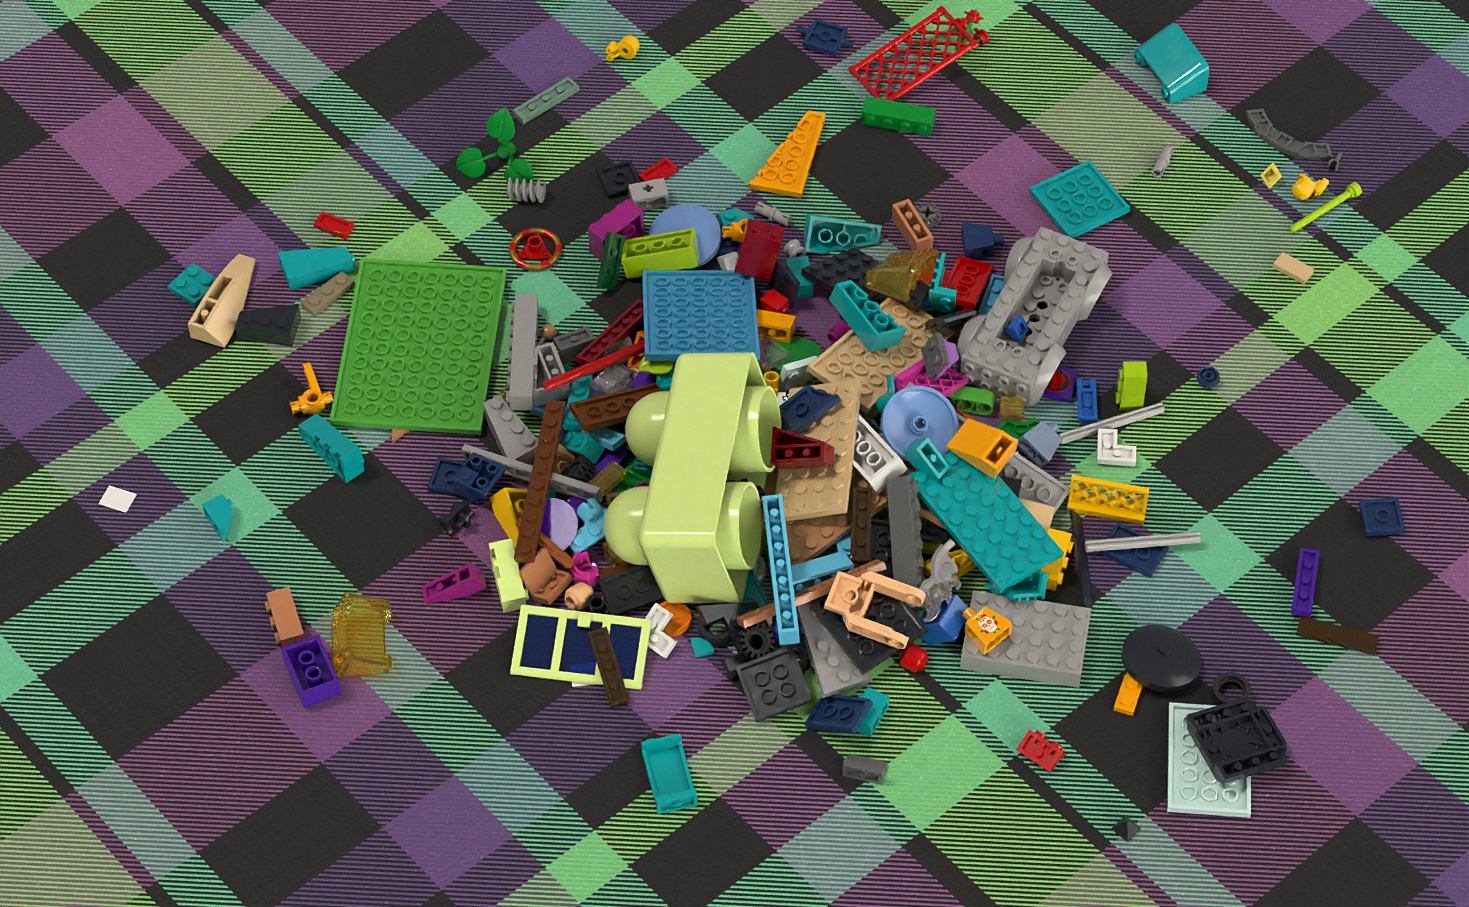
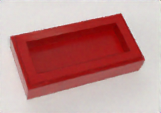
(662, 169)
(333, 225)

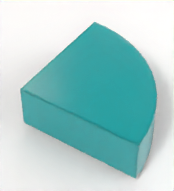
(701, 647)

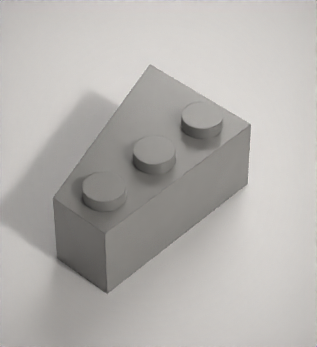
(546, 366)

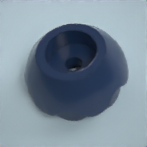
(1208, 377)

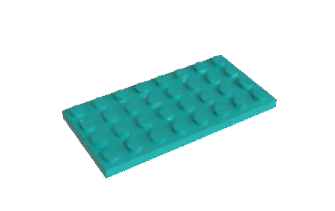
(988, 522)

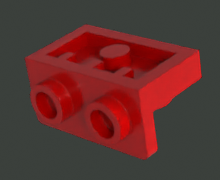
(1041, 751)

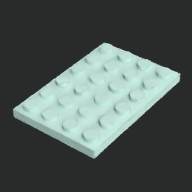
(1190, 780)

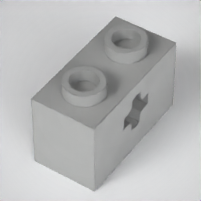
(649, 194)

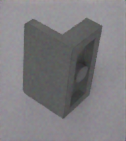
(572, 344)
(864, 769)

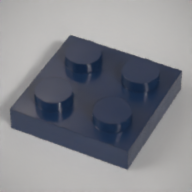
(1381, 516)

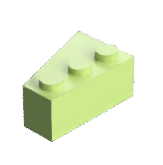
(507, 575)

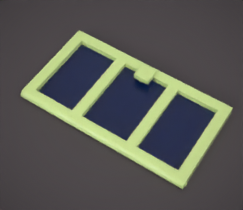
(558, 647)

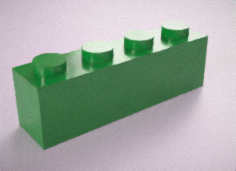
(898, 116)

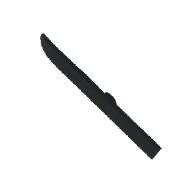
(1081, 560)

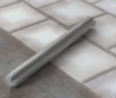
(1112, 422)
(1142, 541)

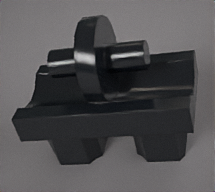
(459, 517)

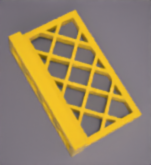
(1112, 507)

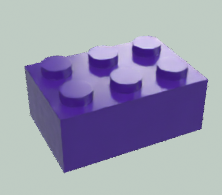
(311, 671)

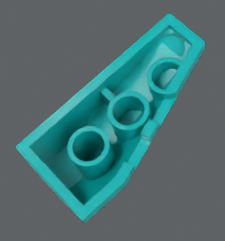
(833, 234)

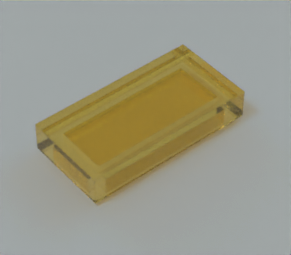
(609, 477)

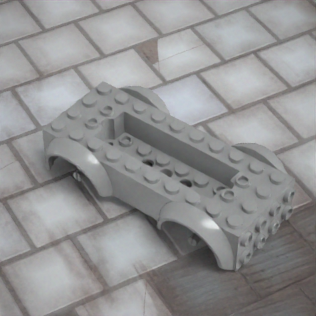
(1038, 269)

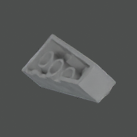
(509, 431)

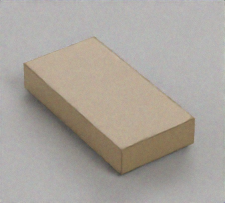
(1293, 268)

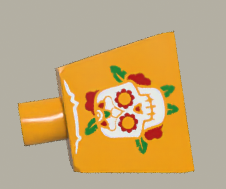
(986, 628)

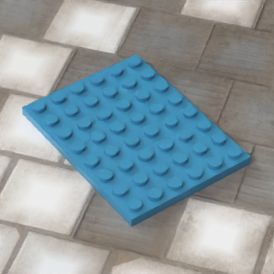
(698, 313)

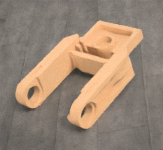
(852, 598)

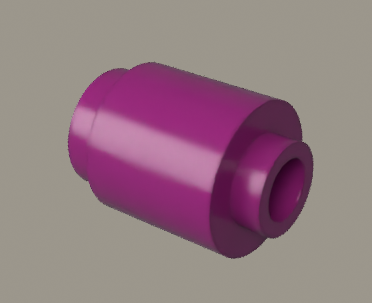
(838, 331)

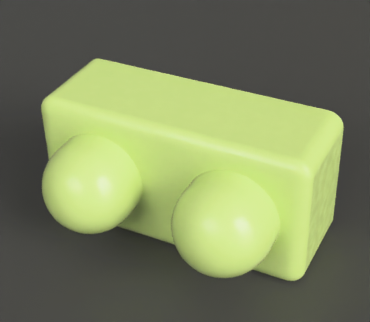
(697, 436)

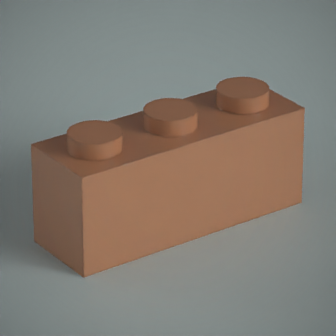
(911, 226)
(284, 617)

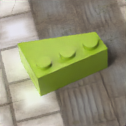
(1131, 386)

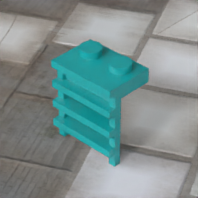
(940, 297)
(1029, 588)

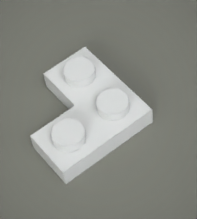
(1112, 454)
(658, 640)

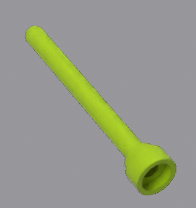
(1352, 191)

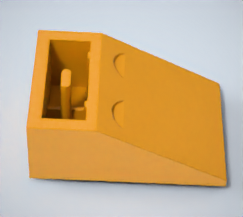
(983, 446)

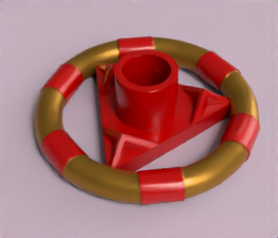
(535, 249)

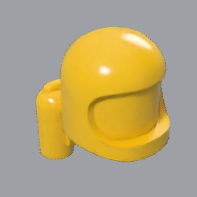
(625, 48)
(1305, 187)

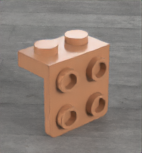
(544, 579)

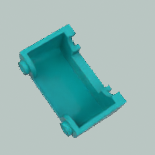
(1174, 63)

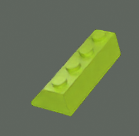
(660, 252)

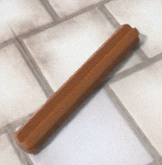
(555, 551)

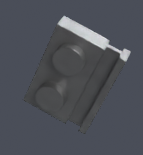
(934, 355)

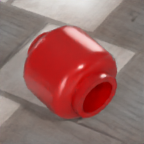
(913, 658)

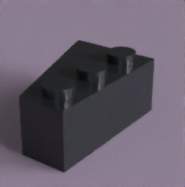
(269, 325)

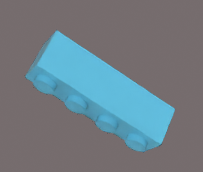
(819, 570)

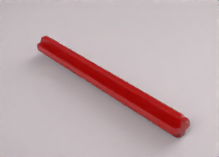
(594, 366)

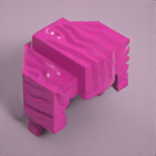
(584, 571)

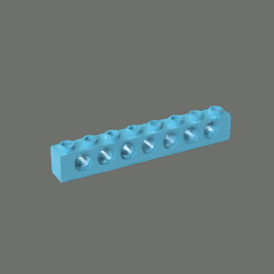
(780, 569)

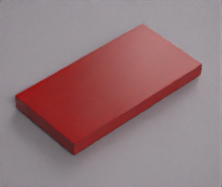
(969, 280)

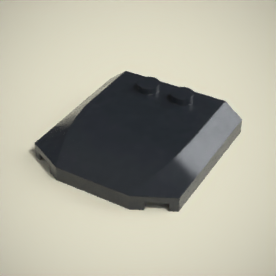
(1237, 739)

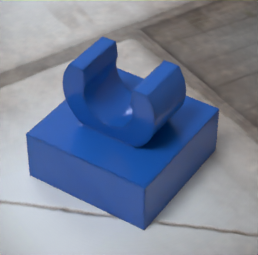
(1017, 328)

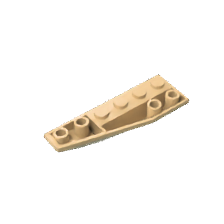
(220, 307)

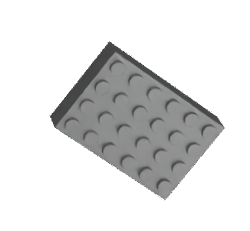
(1043, 644)

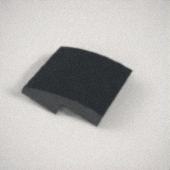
(950, 319)

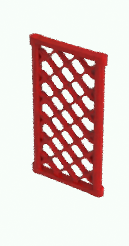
(906, 37)

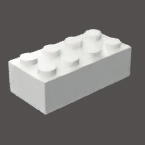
(875, 458)

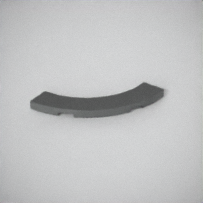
(1284, 143)

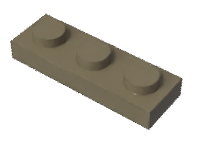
(327, 293)

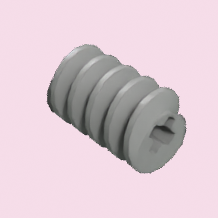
(526, 191)

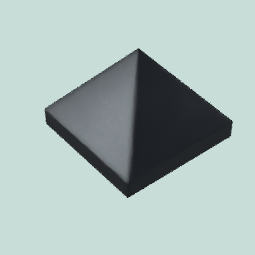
(1126, 828)

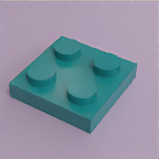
(192, 284)

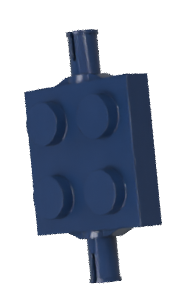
(825, 37)

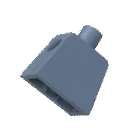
(1040, 443)

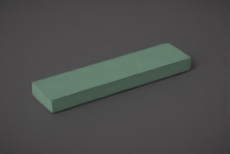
(545, 100)

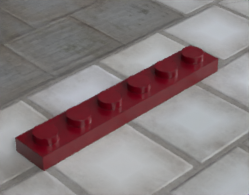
(613, 333)

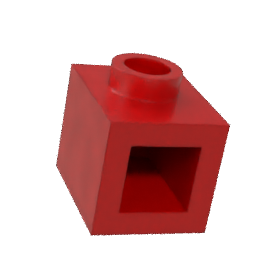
(774, 302)

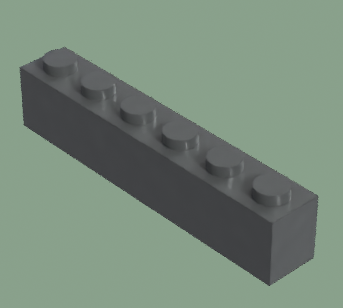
(905, 531)

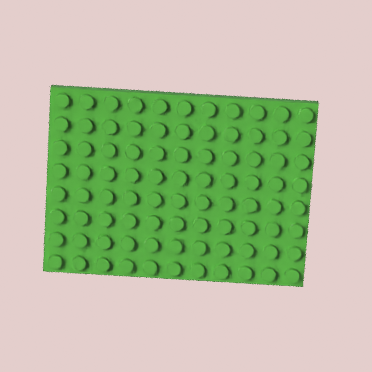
(419, 346)

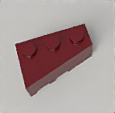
(799, 451)

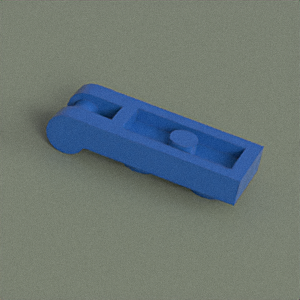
(1086, 400)

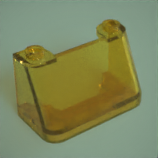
(900, 272)
(360, 636)

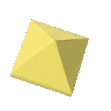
(1271, 175)

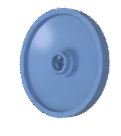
(691, 216)
(918, 414)

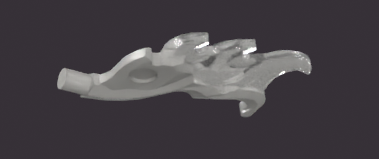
(940, 583)

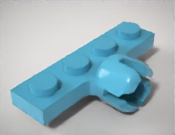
(593, 529)

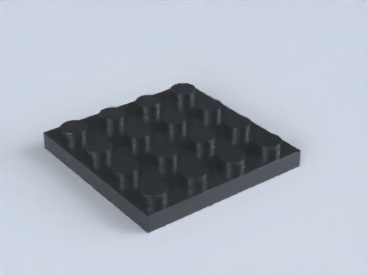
(840, 268)
(883, 609)

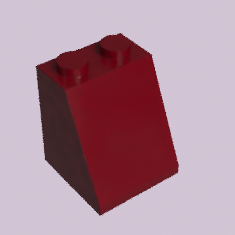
(758, 249)

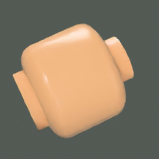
(577, 596)

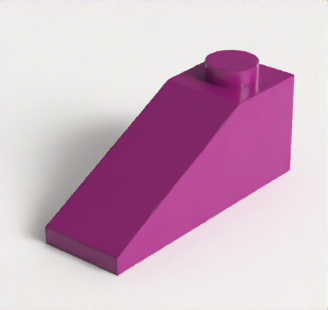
(456, 584)

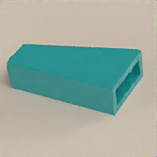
(314, 265)

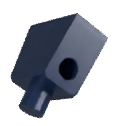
(979, 240)

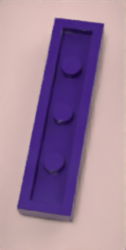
(1305, 582)

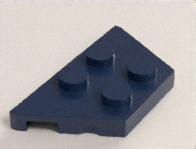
(806, 408)

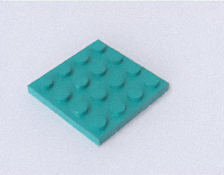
(1079, 199)

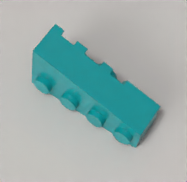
(865, 317)
(333, 447)

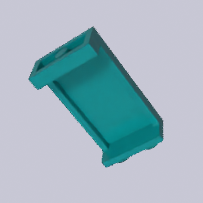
(668, 773)

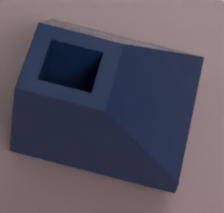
(477, 477)

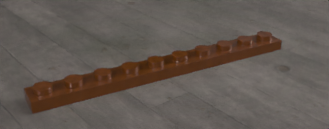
(540, 482)

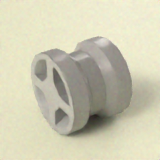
(794, 249)

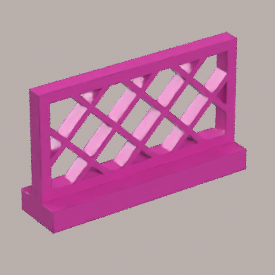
(917, 373)

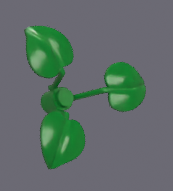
(502, 127)

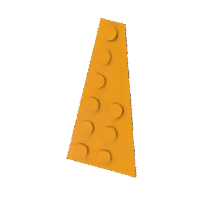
(791, 161)

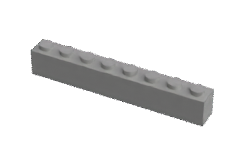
(523, 351)

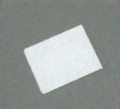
(117, 499)

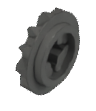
(934, 214)

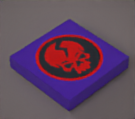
(1061, 385)

